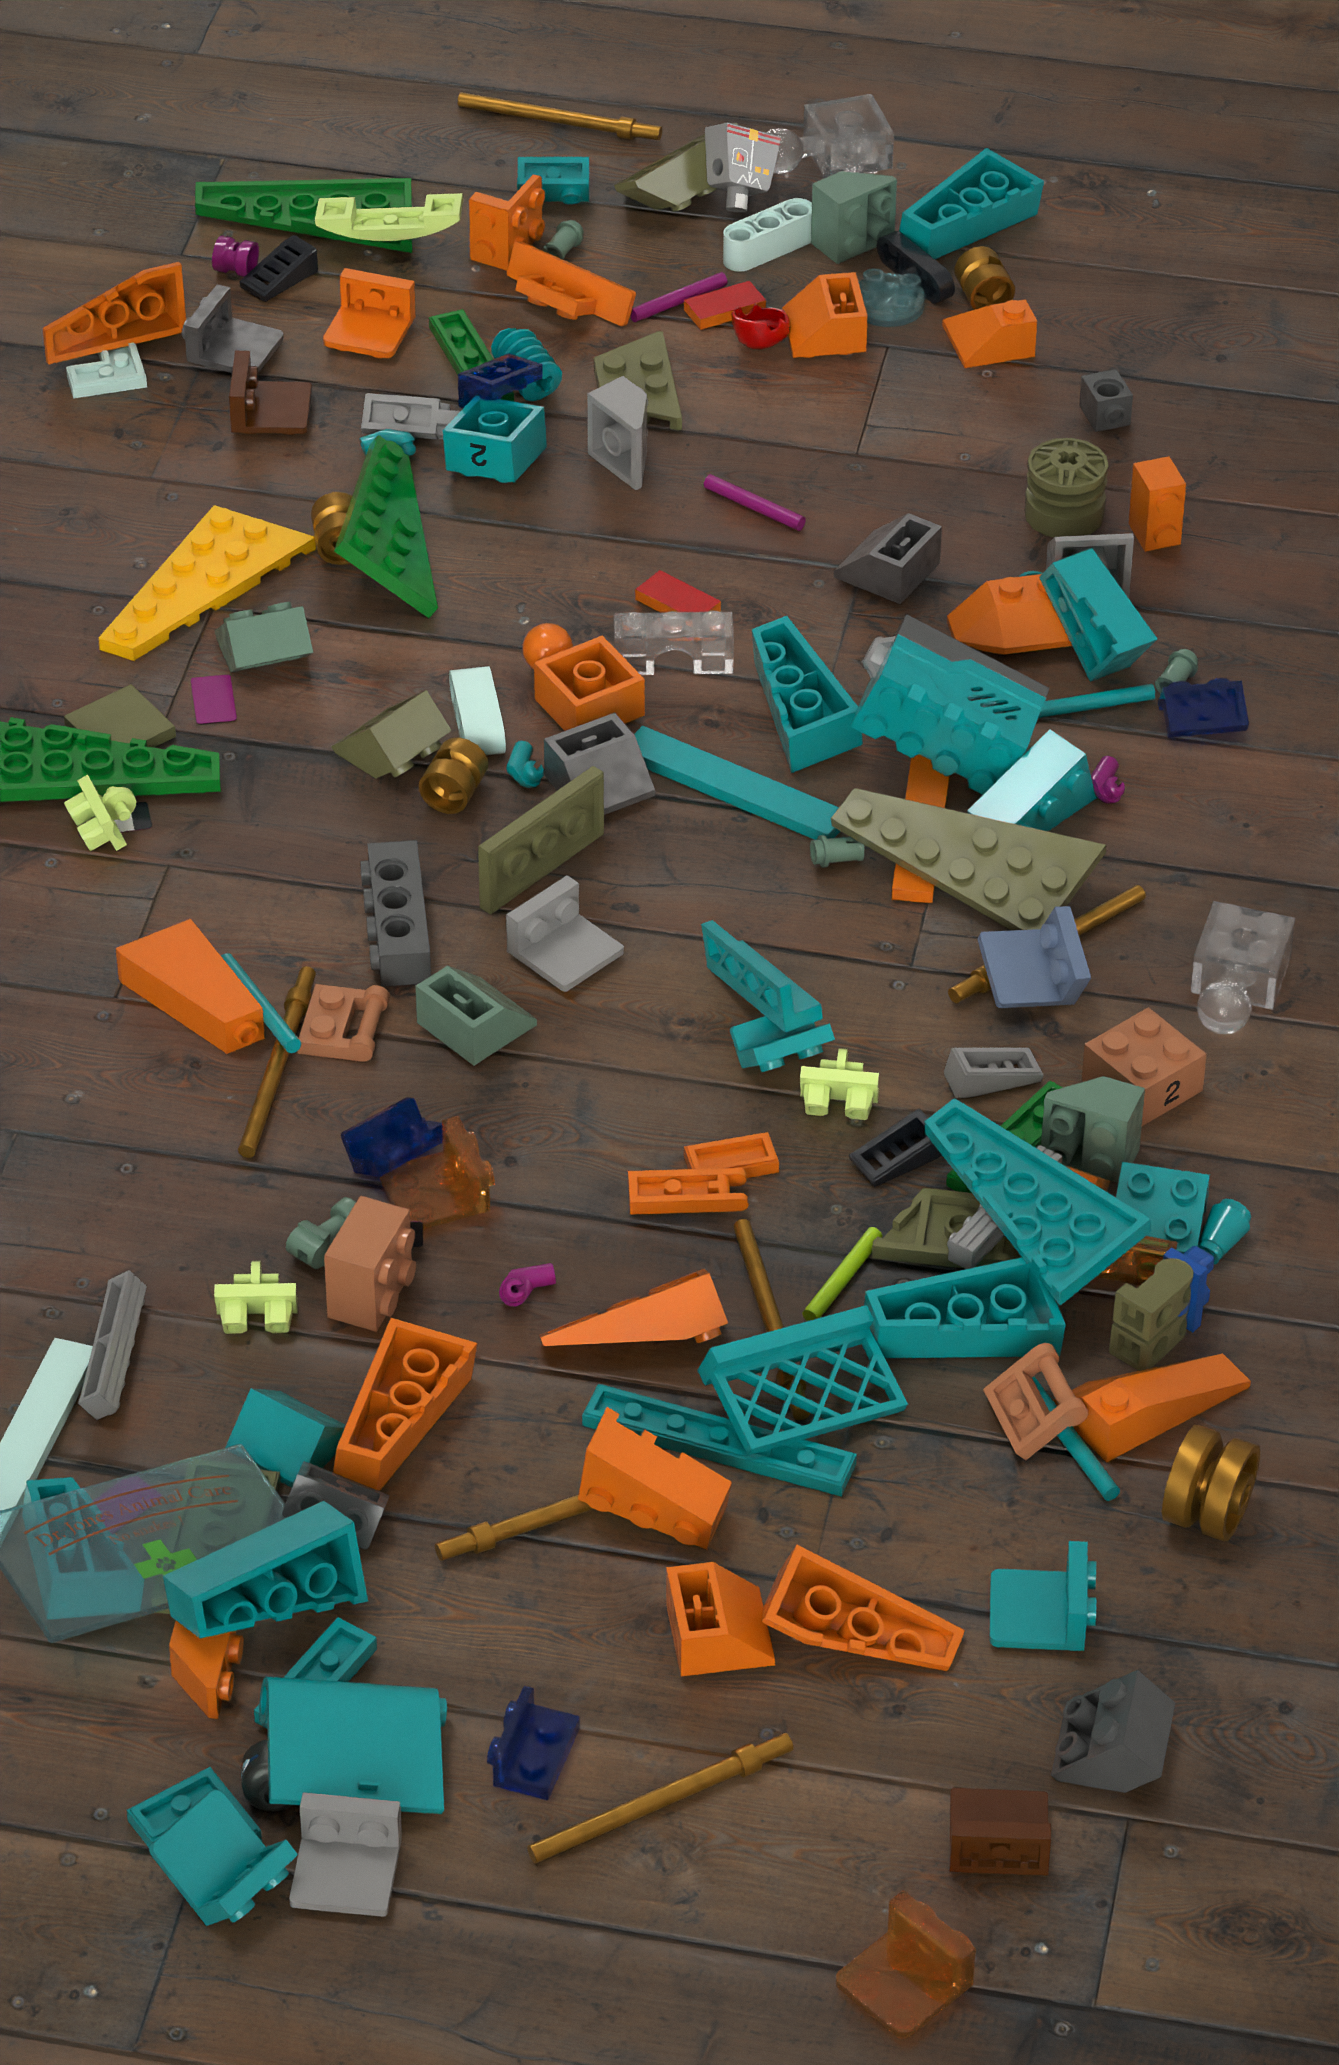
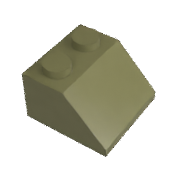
(395, 737)

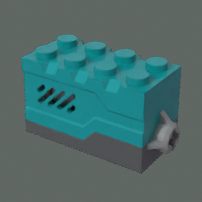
(948, 703)

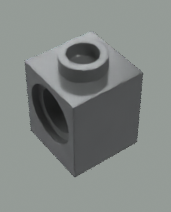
(1106, 400)

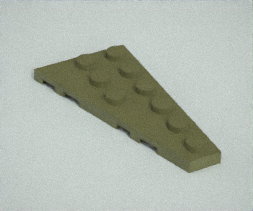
(984, 862)

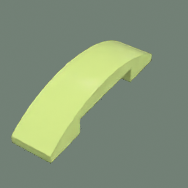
(388, 224)

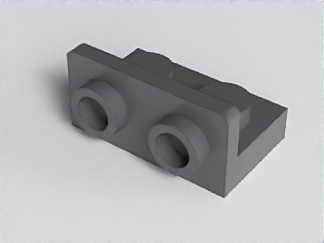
(349, 1497)

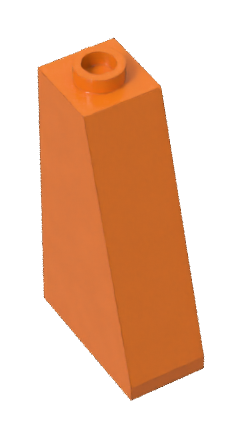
(192, 984)

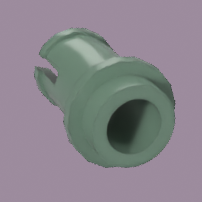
(568, 235)
(1181, 666)
(835, 850)

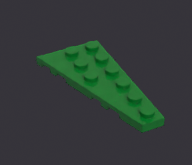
(294, 203)
(386, 530)
(50, 760)

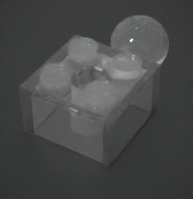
(840, 137)
(1239, 964)

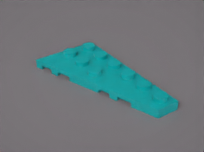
(1046, 1211)

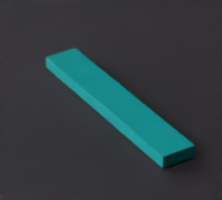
(736, 785)
(717, 1441)

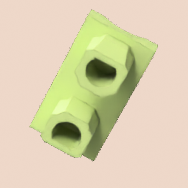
(114, 805)
(839, 1081)
(256, 1295)

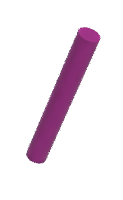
(678, 296)
(754, 502)

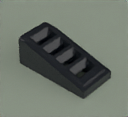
(292, 262)
(899, 1134)

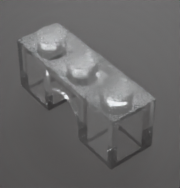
(702, 635)

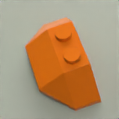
(1008, 618)

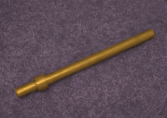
(624, 126)
(979, 979)
(296, 1007)
(765, 1301)
(484, 1536)
(742, 1762)

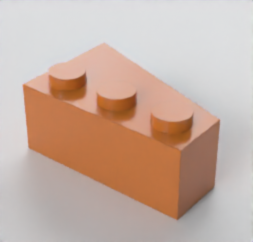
(651, 1486)

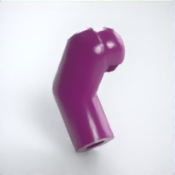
(1104, 780)
(522, 1281)

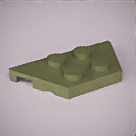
(648, 367)
(924, 1229)

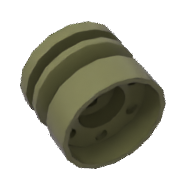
(1066, 487)

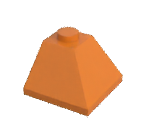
(993, 333)

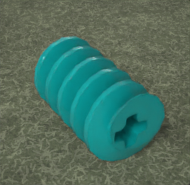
(527, 346)

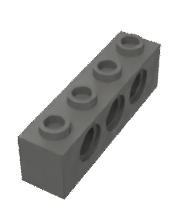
(397, 911)

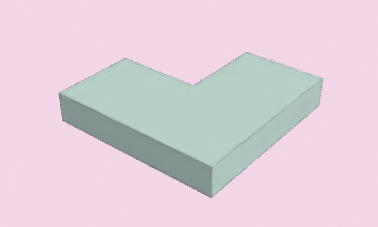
(115, 372)

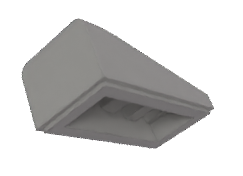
(989, 1070)

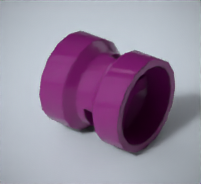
(234, 255)

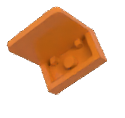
(501, 223)
(372, 314)

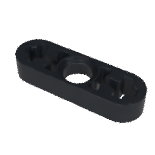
(906, 257)

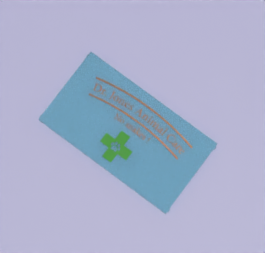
(106, 1546)

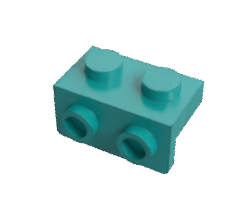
(562, 177)
(766, 1044)

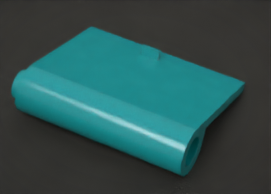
(354, 1741)

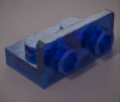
(497, 378)
(1204, 708)
(390, 1138)
(531, 1746)

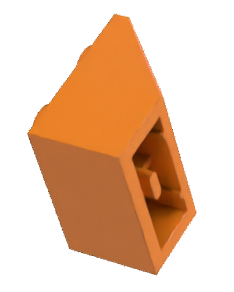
(828, 317)
(716, 1620)

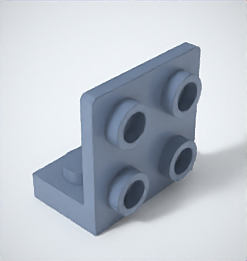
(1036, 964)

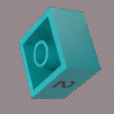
(494, 439)

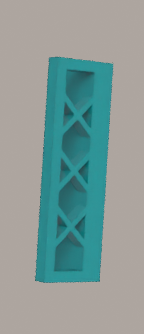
(758, 980)

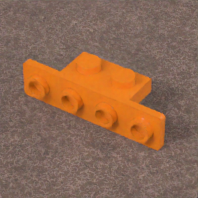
(567, 286)

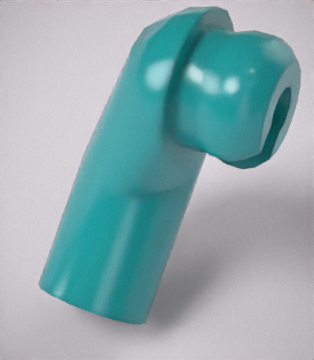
(402, 438)
(522, 768)

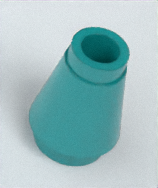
(1224, 1228)

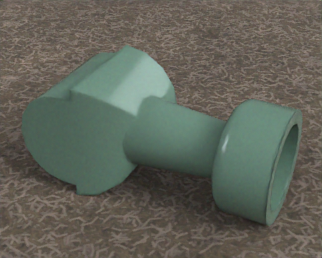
(311, 1241)

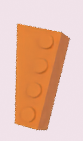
(401, 1399)

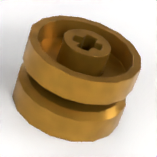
(1210, 1482)

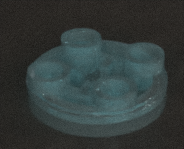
(891, 298)

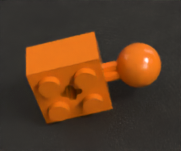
(583, 679)

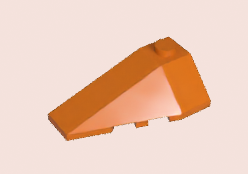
(133, 311)
(670, 1312)
(1148, 1402)
(847, 1613)

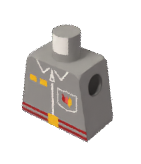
(740, 162)

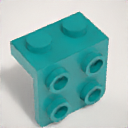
(1169, 1198)
(1044, 1606)
(219, 1859)

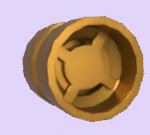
(983, 277)
(327, 520)
(453, 775)

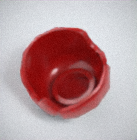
(760, 327)

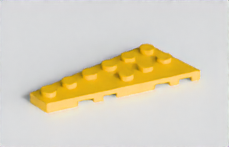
(206, 571)

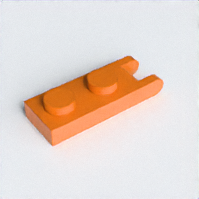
(686, 1191)

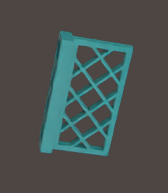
(782, 1351)

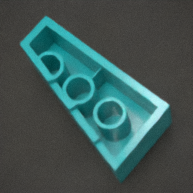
(972, 204)
(803, 696)
(966, 1314)
(270, 1574)

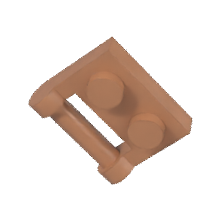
(330, 1018)
(1022, 1408)

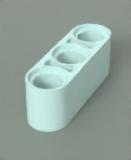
(767, 235)
(477, 708)

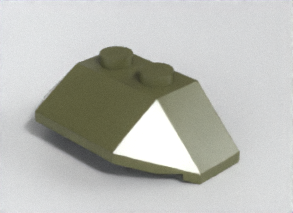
(671, 179)

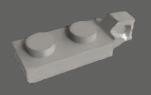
(415, 415)

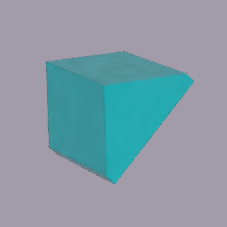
(284, 1433)

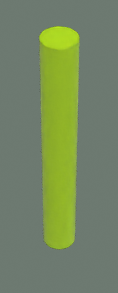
(841, 1275)

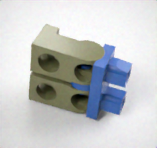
(1159, 1311)

